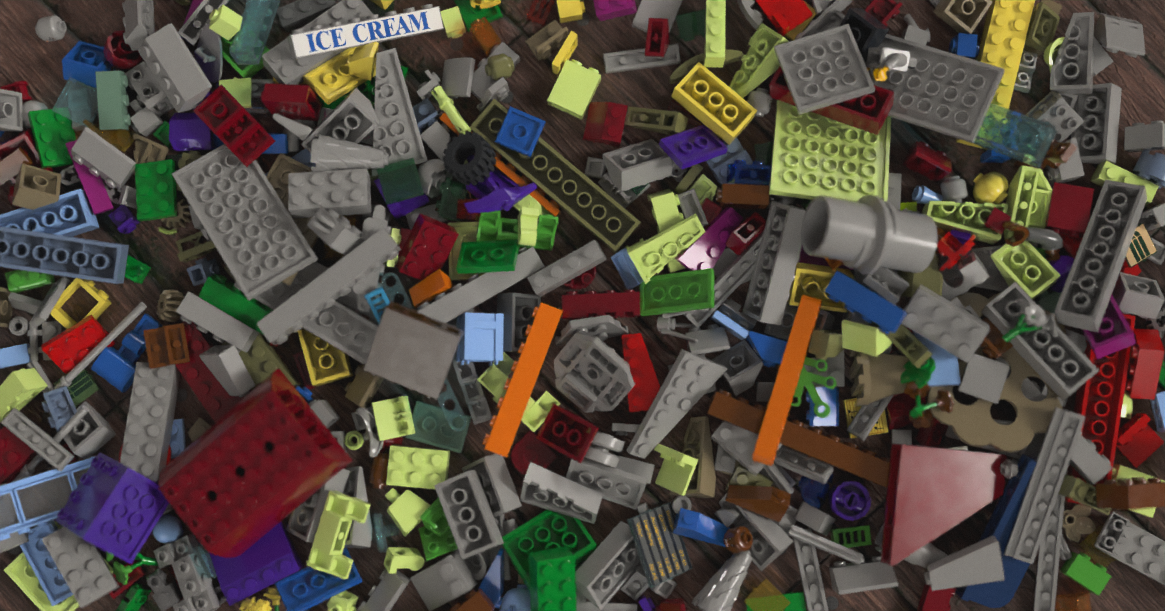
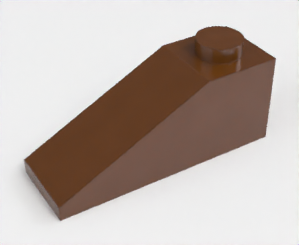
(760, 499)

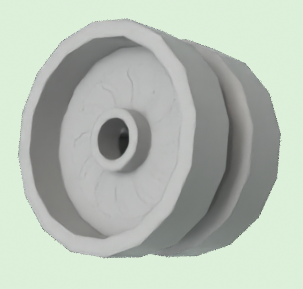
(600, 449)

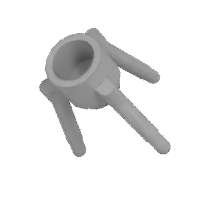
(667, 323)

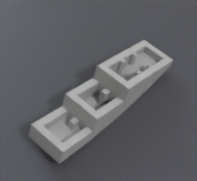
(472, 391)

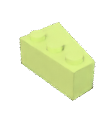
(19, 390)

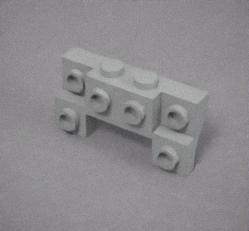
(191, 577)

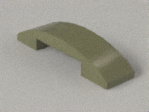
(730, 57)

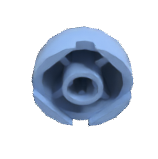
(517, 599)

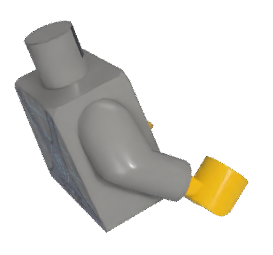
(888, 60)

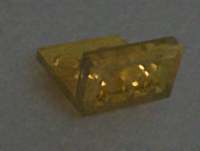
(118, 138)

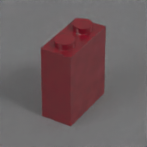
(292, 101)
(1069, 210)

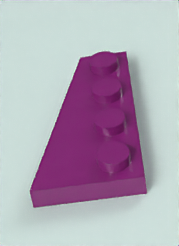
(709, 247)

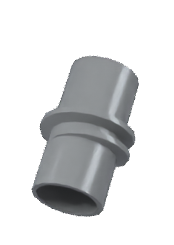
(868, 234)

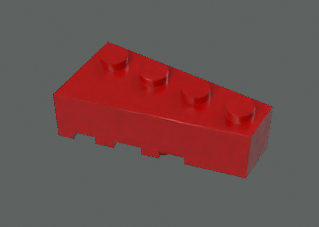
(642, 371)

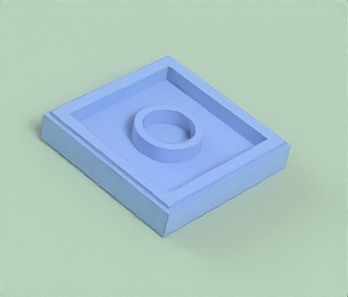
(729, 325)

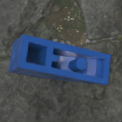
(699, 527)
(494, 580)

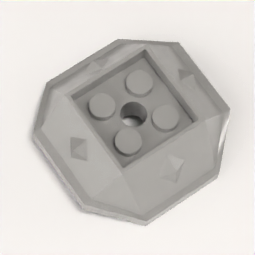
(592, 374)

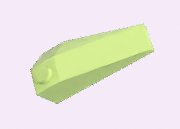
(758, 62)

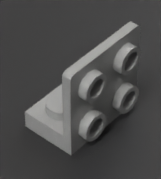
(158, 102)
(1057, 112)

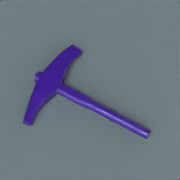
(499, 198)

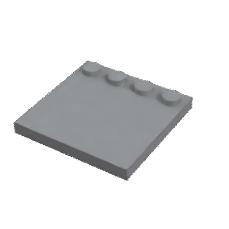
(824, 69)

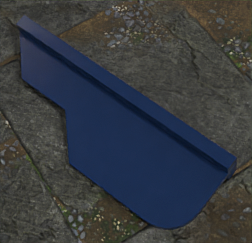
(1000, 525)

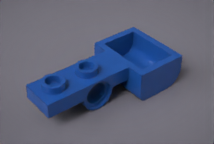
(119, 365)

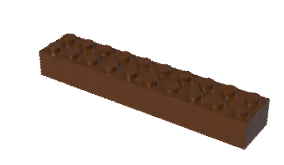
(807, 441)

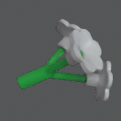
(1034, 316)

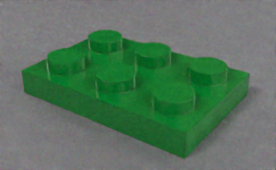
(50, 135)
(155, 190)
(488, 256)

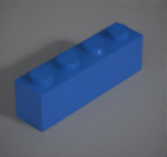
(865, 302)

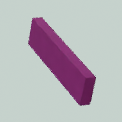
(92, 185)

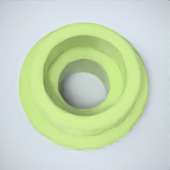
(348, 440)

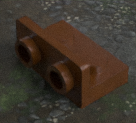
(993, 344)

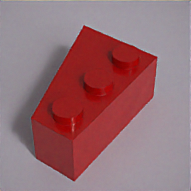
(1144, 364)

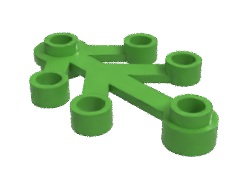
(807, 379)

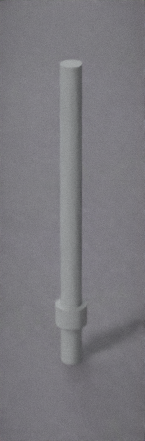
(28, 469)

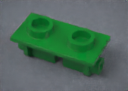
(136, 596)

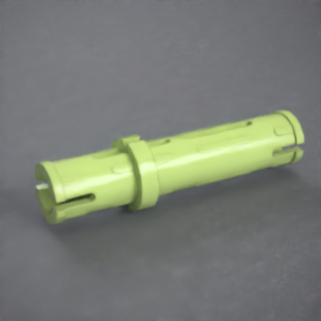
(447, 106)

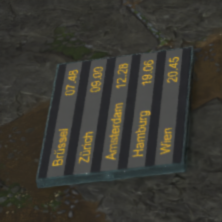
(659, 549)

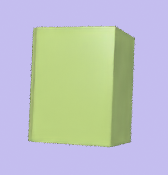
(864, 338)

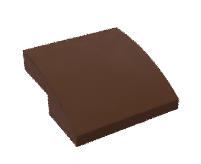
(166, 346)

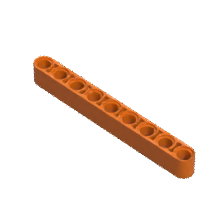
(787, 380)

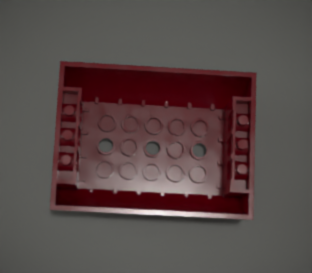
(273, 480)

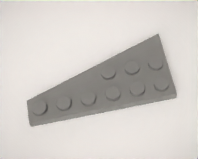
(397, 124)

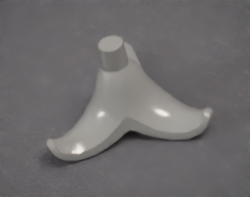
(371, 431)

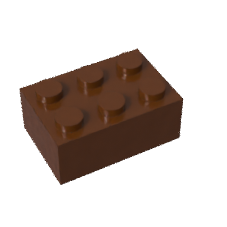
(1130, 494)

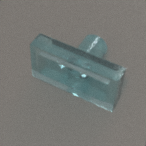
(382, 532)

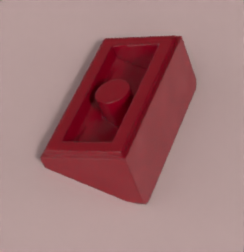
(933, 435)

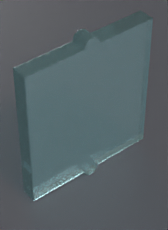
(205, 560)

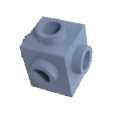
(202, 270)

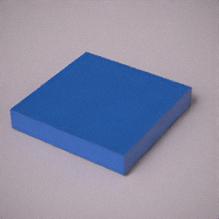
(520, 131)

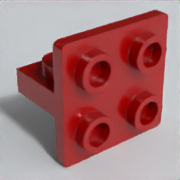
(953, 248)

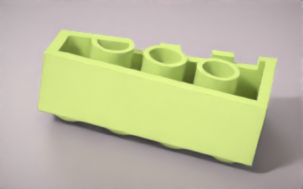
(667, 215)
(964, 217)

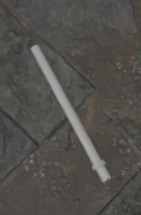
(67, 380)

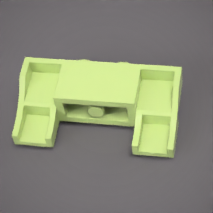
(494, 381)
(333, 533)

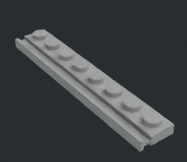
(1044, 485)

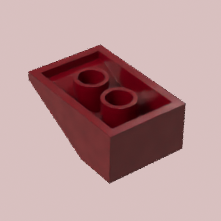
(27, 143)
(927, 161)
(567, 433)

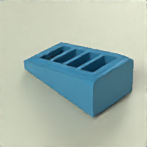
(371, 302)

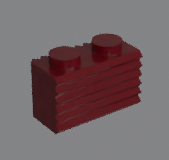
(746, 233)

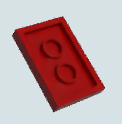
(75, 343)

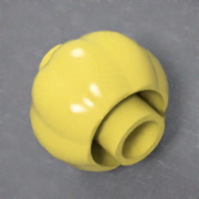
(990, 188)

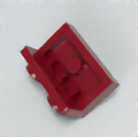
(883, 9)

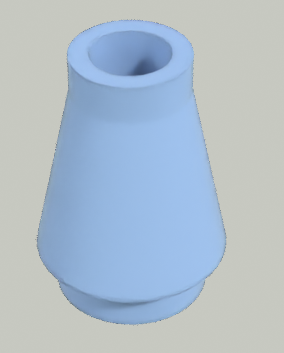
(923, 195)

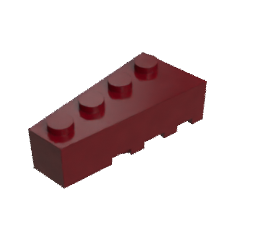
(588, 305)

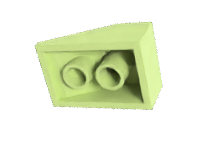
(1026, 268)

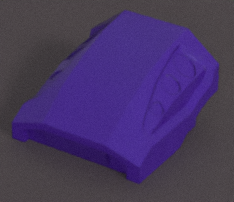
(189, 133)

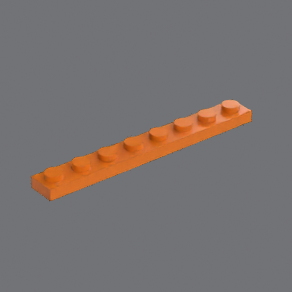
(552, 207)

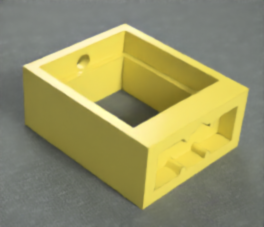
(102, 298)

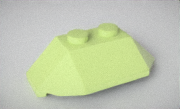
(1028, 199)

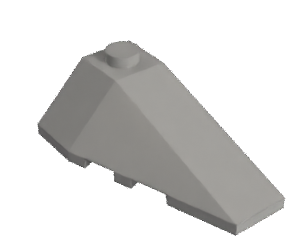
(1074, 63)
(360, 533)
(768, 537)

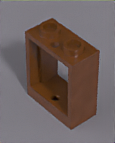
(743, 196)

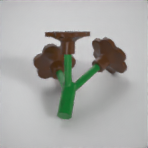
(920, 414)

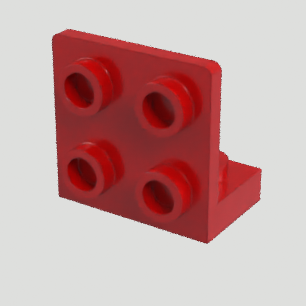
(1137, 439)

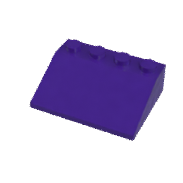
(258, 567)

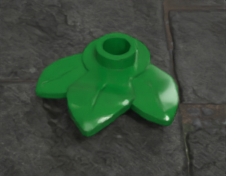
(919, 375)

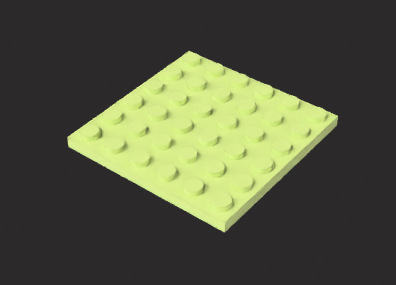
(827, 157)

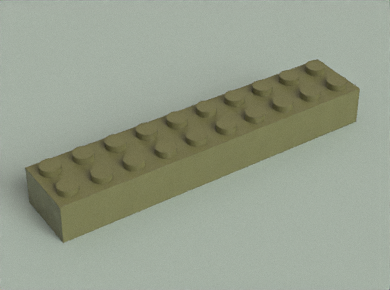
(562, 183)

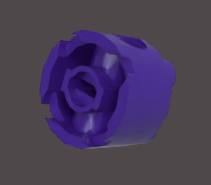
(849, 500)

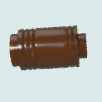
(379, 471)

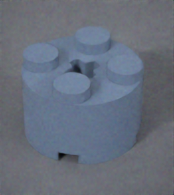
(1151, 168)

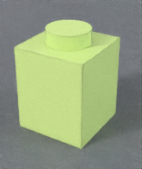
(225, 22)
(453, 22)

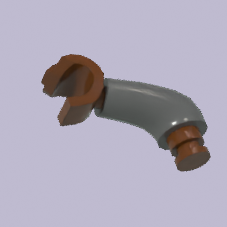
(1048, 239)

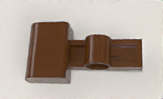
(1056, 155)

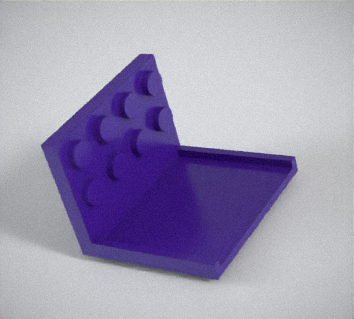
(113, 508)

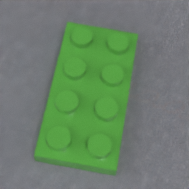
(677, 292)

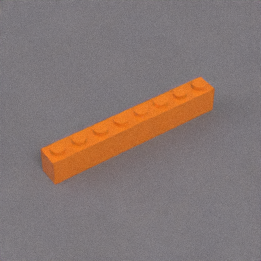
(523, 380)

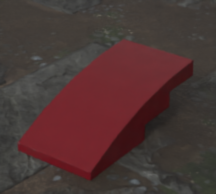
(234, 125)

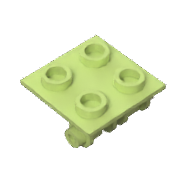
(393, 418)

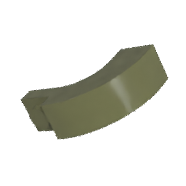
(908, 344)

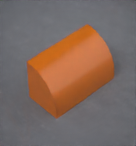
(430, 288)

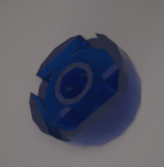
(814, 492)

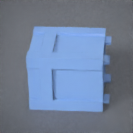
(481, 338)

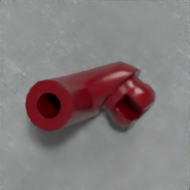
(397, 441)

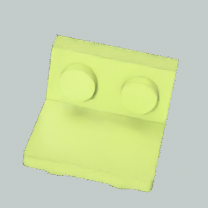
(675, 469)

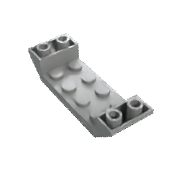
(1133, 547)

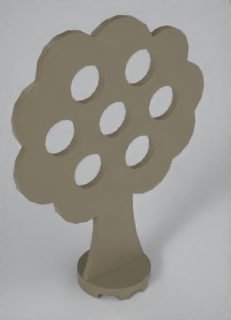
(880, 378)

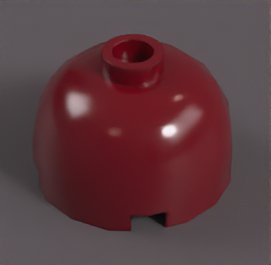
(119, 53)

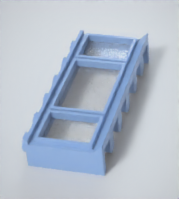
(37, 498)

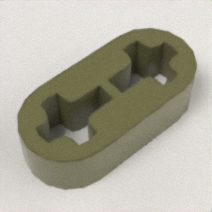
(688, 179)

